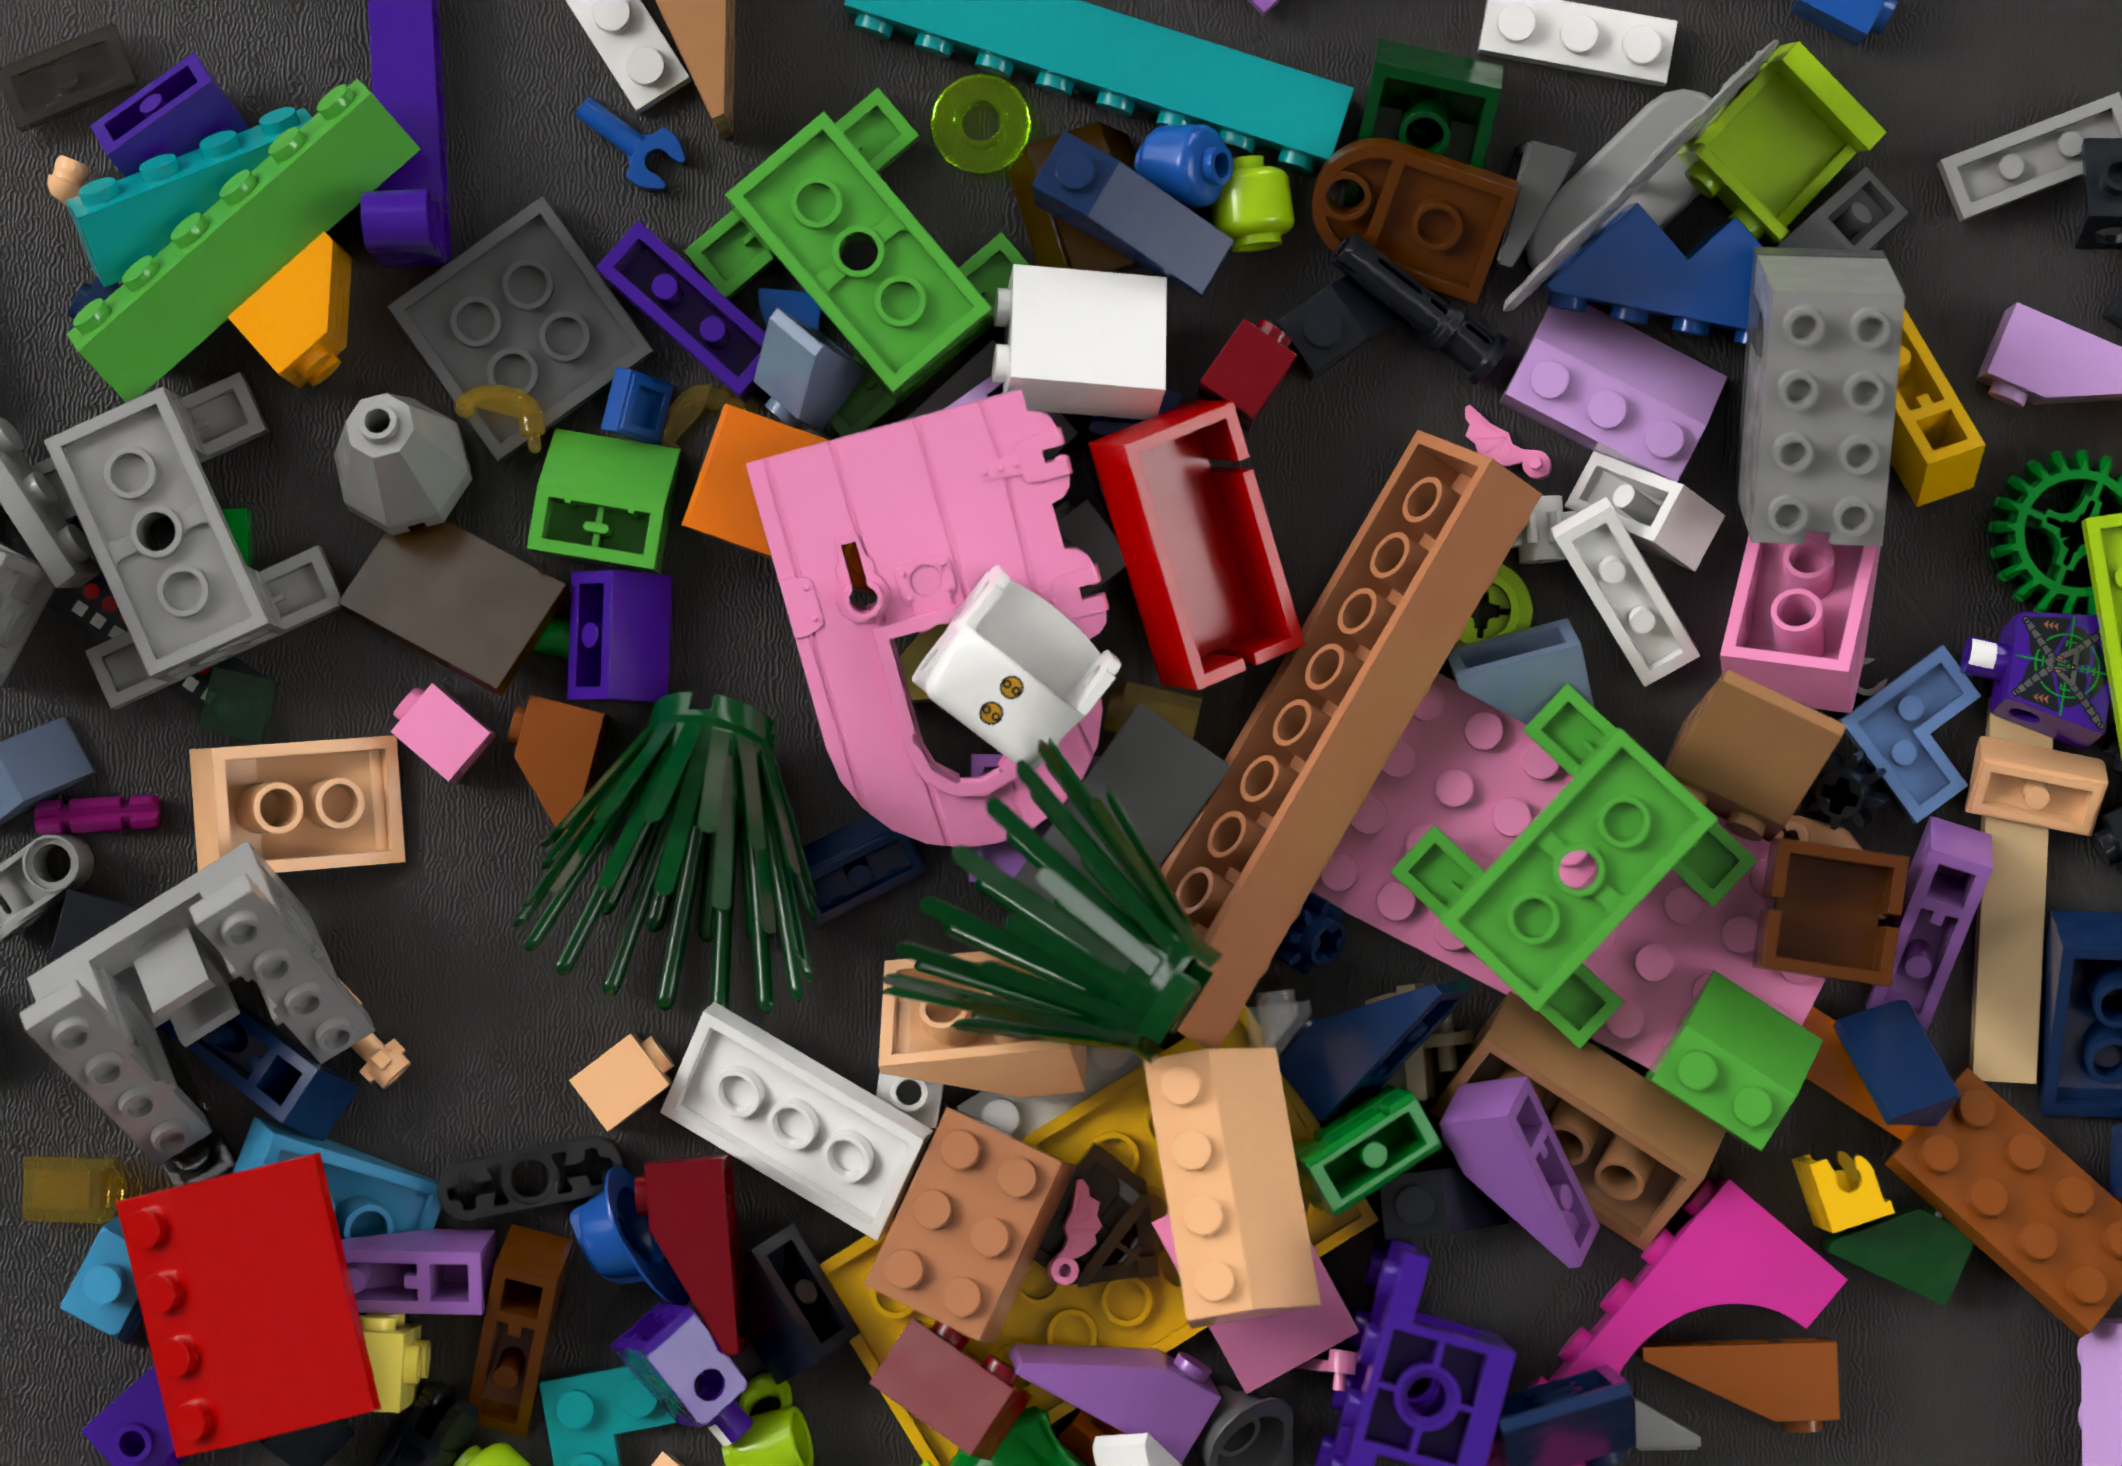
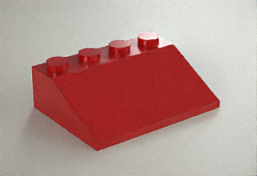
(248, 1305)

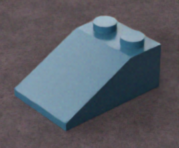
(365, 1190)

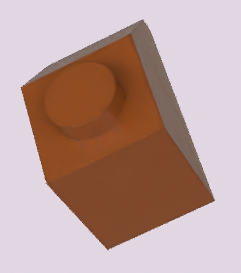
(558, 751)

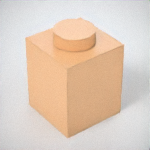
(624, 1079)

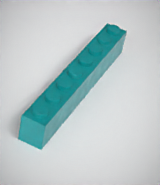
(1129, 68)

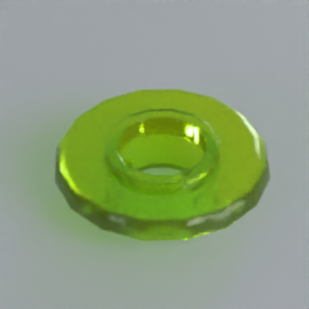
(987, 154)

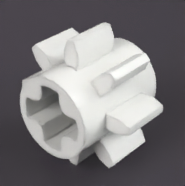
(1536, 540)

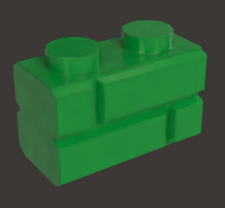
(1364, 1149)

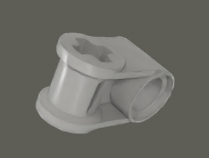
(30, 890)

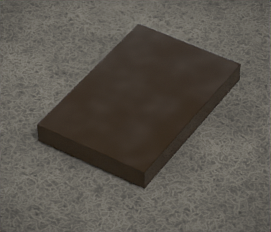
(456, 601)

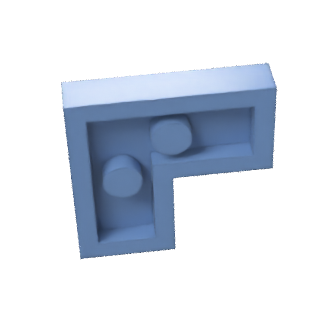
(1897, 731)

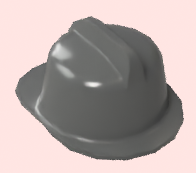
(1247, 1431)

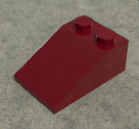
(697, 1228)

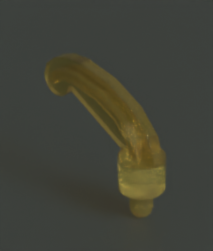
(509, 402)
(690, 406)

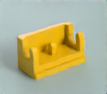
(1840, 1196)

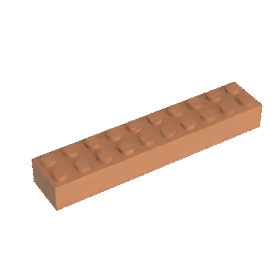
(1339, 710)

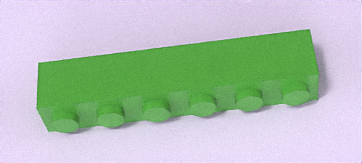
(241, 240)

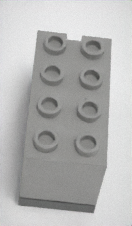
(1818, 395)

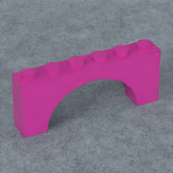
(1717, 1256)

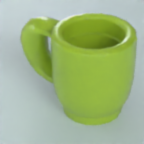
(775, 1436)

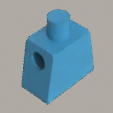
(105, 1287)

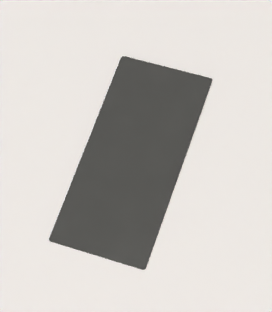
(1159, 781)

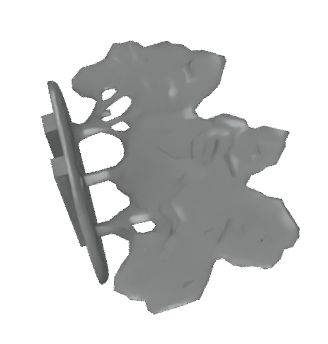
(1629, 169)

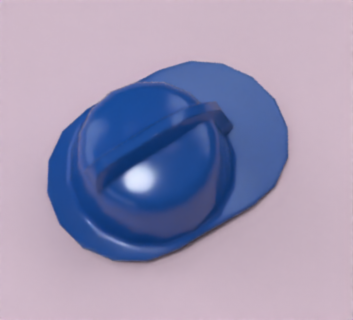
(620, 1241)

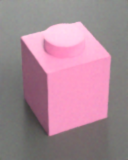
(441, 731)

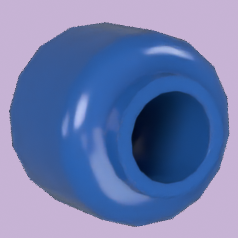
(1186, 163)

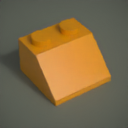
(302, 313)

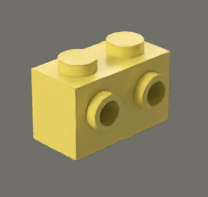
(396, 1358)

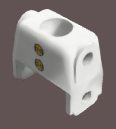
(1014, 669)

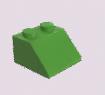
(1735, 1061)

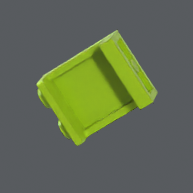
(1778, 142)

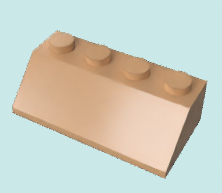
(1231, 1184)

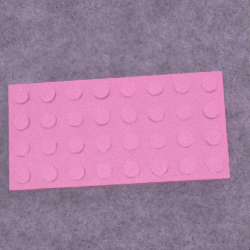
(1482, 786)

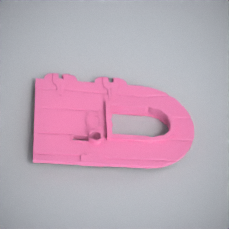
(929, 515)

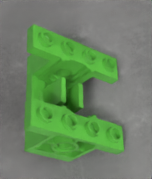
(817, 197)
(1618, 811)

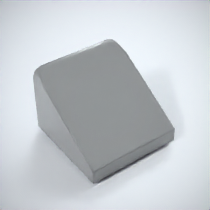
(1659, 1431)

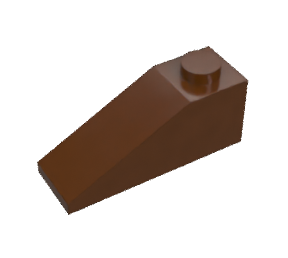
(519, 1327)

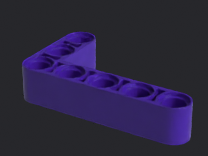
(409, 213)

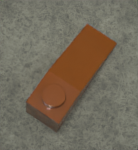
(1773, 1377)

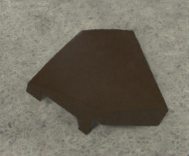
(1127, 1238)

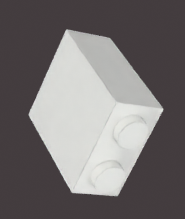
(1083, 341)

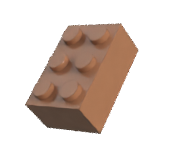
(970, 1225)

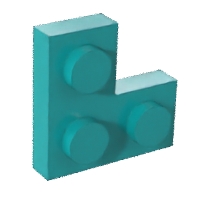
(590, 1409)

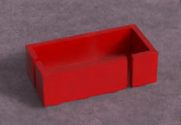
(1196, 544)

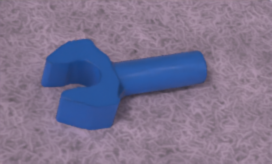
(633, 144)

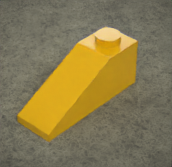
(1933, 436)

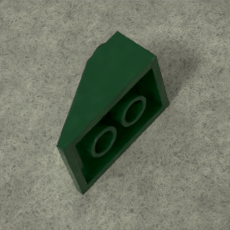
(1430, 103)

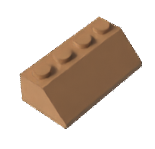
(1622, 1135)

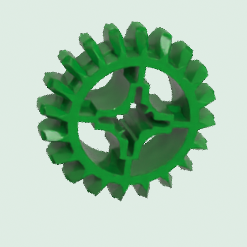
(2048, 526)

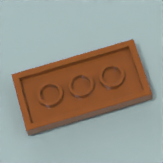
(2019, 1202)

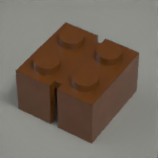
(1830, 912)

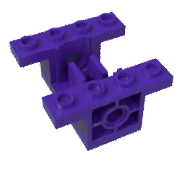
(1397, 1344)

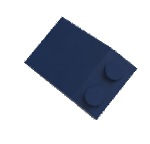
(2082, 1015)
(1568, 1421)

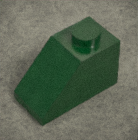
(1907, 1248)

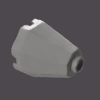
(401, 463)

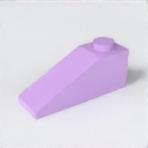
(2049, 362)

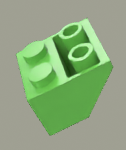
(604, 501)

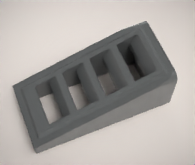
(1540, 173)

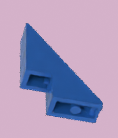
(1645, 273)

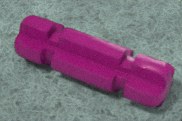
(97, 814)

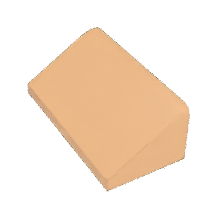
(2036, 786)

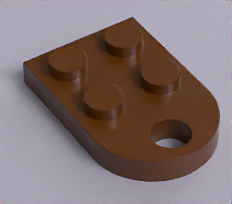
(1418, 210)

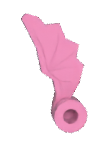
(1498, 445)
(1079, 1233)
(1339, 1362)

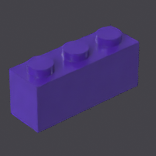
(685, 308)

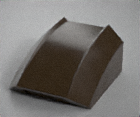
(1051, 239)

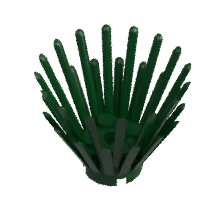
(695, 779)
(1103, 971)

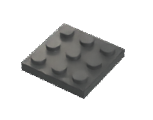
(522, 316)

